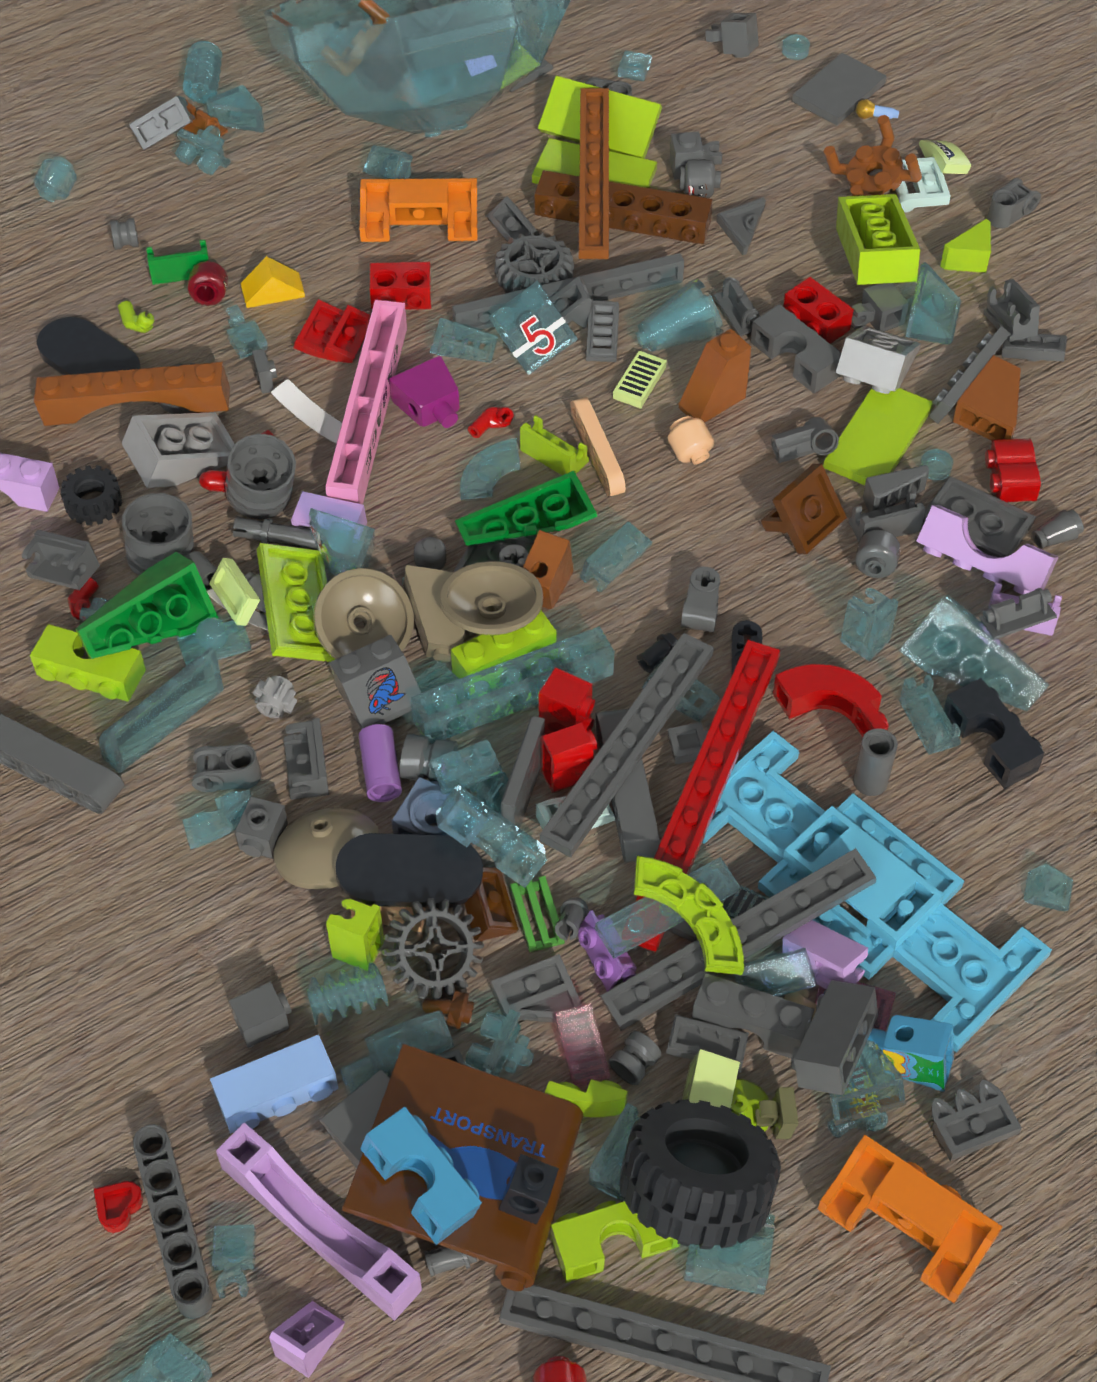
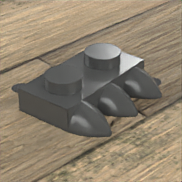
(974, 1123)

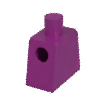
(427, 393)

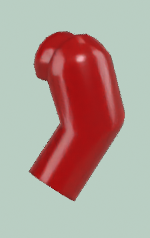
(491, 418)

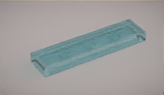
(650, 917)

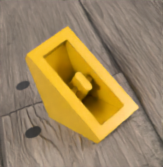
(271, 284)

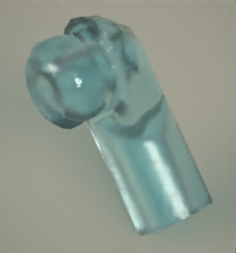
(871, 1123)

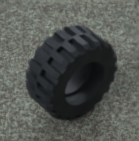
(699, 1174)

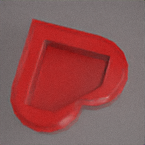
(117, 1203)

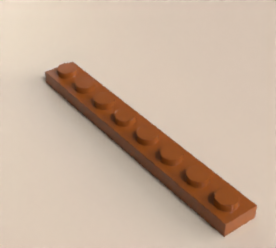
(594, 174)

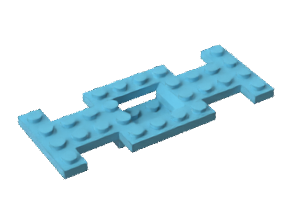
(902, 906)

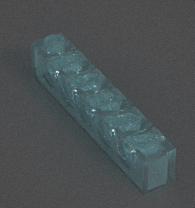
(508, 685)

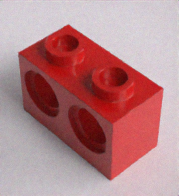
(401, 283)
(819, 309)
(566, 702)

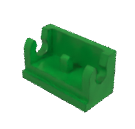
(175, 266)

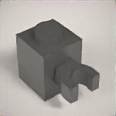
(737, 33)
(689, 147)
(880, 306)

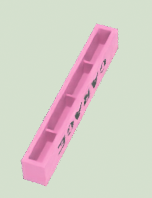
(367, 403)

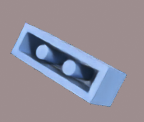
(275, 1084)

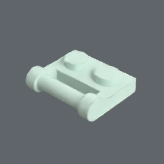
(929, 190)

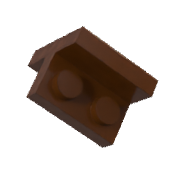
(806, 510)

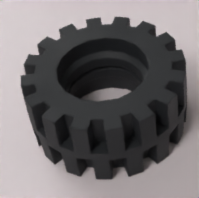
(88, 481)

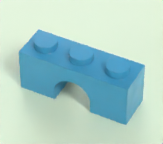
(405, 1145)

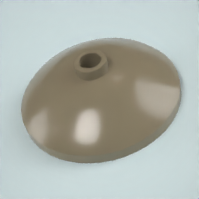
(363, 595)
(491, 598)
(310, 845)

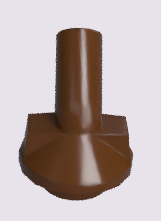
(458, 1009)

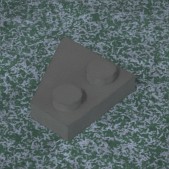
(537, 991)

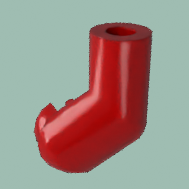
(213, 480)
(80, 598)

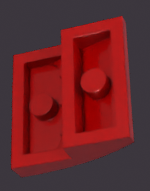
(333, 332)

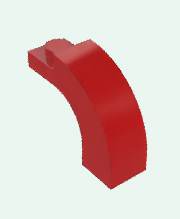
(833, 689)

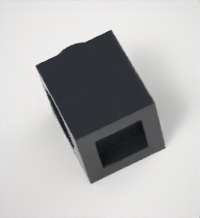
(528, 1189)

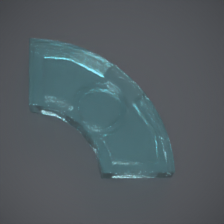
(487, 468)

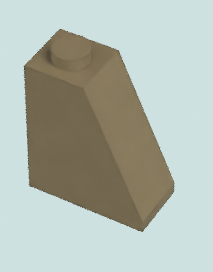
(435, 629)

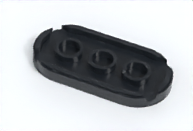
(80, 347)
(408, 869)

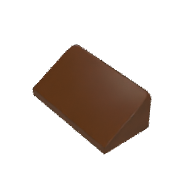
(491, 907)

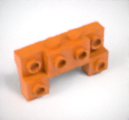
(418, 203)
(917, 1207)

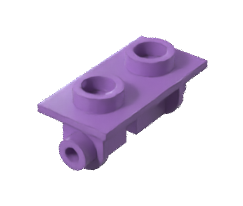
(606, 967)

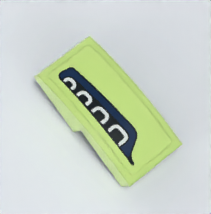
(947, 155)

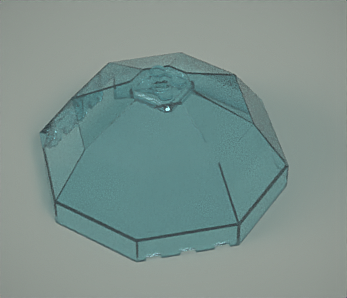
(420, 67)

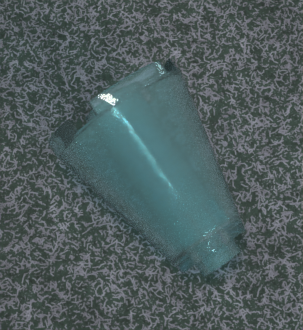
(681, 320)

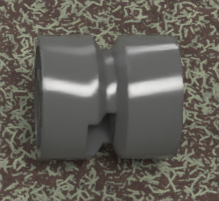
(417, 754)

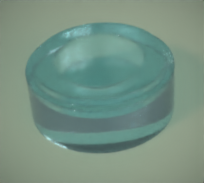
(796, 47)
(938, 462)

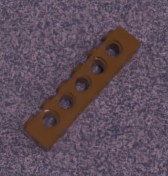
(630, 208)

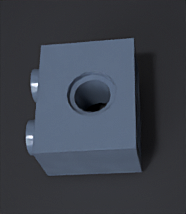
(420, 810)

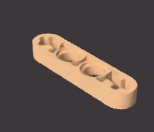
(597, 447)

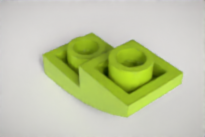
(599, 1100)

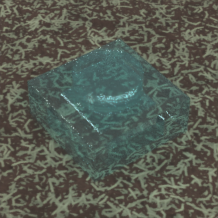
(634, 65)

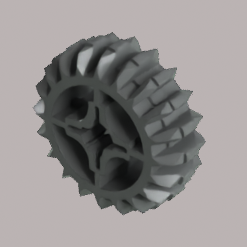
(532, 259)
(433, 931)

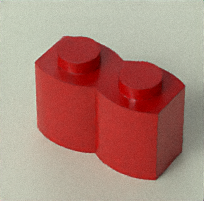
(1013, 469)
(566, 755)

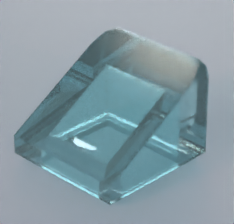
(1048, 888)

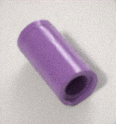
(380, 763)

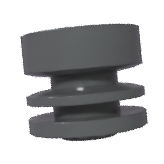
(260, 476)
(155, 529)

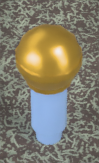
(867, 109)

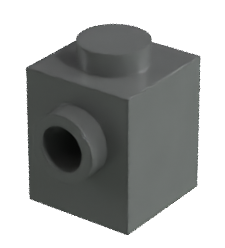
(260, 827)
(260, 1013)

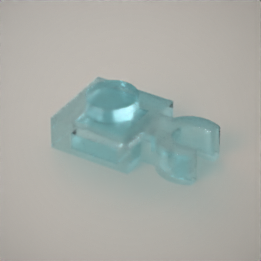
(233, 1253)

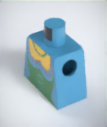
(918, 1049)

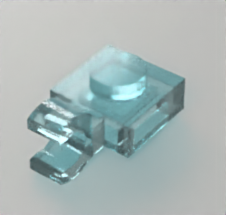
(242, 335)

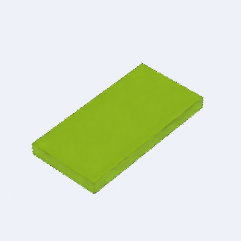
(630, 118)
(565, 158)
(878, 434)
(290, 589)

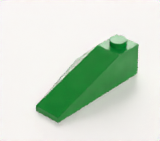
(546, 507)
(155, 606)

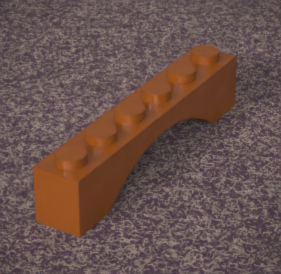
(192, 386)

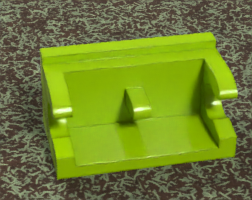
(550, 449)
(358, 938)

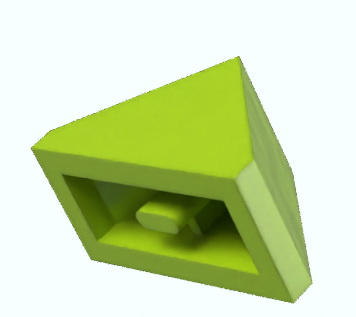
(969, 250)

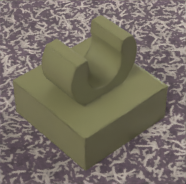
(779, 1112)

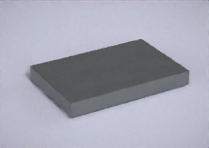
(839, 88)
(992, 523)
(524, 773)

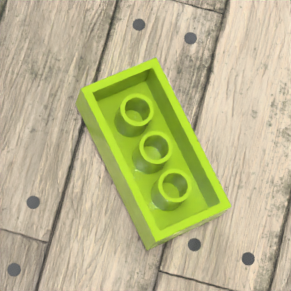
(877, 239)

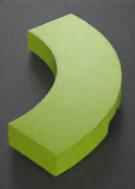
(698, 907)

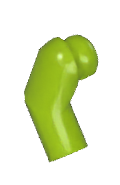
(135, 322)

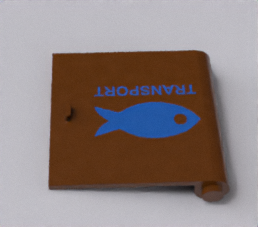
(484, 1129)

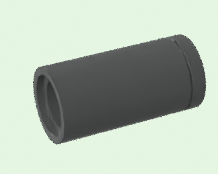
(875, 762)

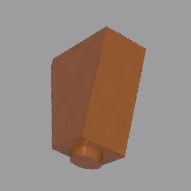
(718, 377)
(991, 401)

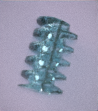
(202, 71)
(346, 992)

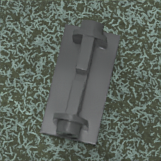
(737, 306)
(1009, 617)

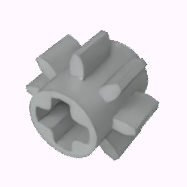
(275, 696)

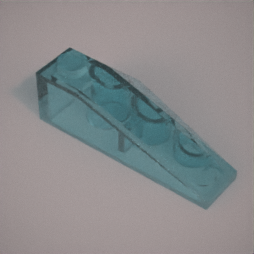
(962, 650)

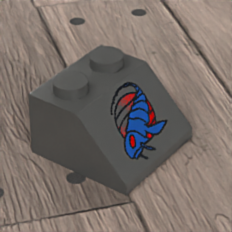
(375, 682)

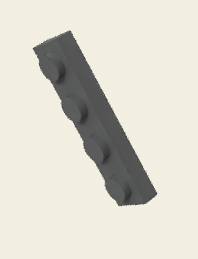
(961, 380)

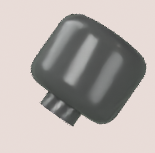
(430, 553)

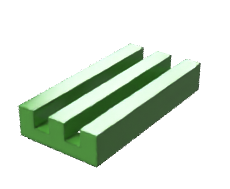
(530, 889)

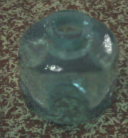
(55, 179)

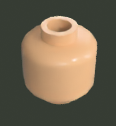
(690, 440)

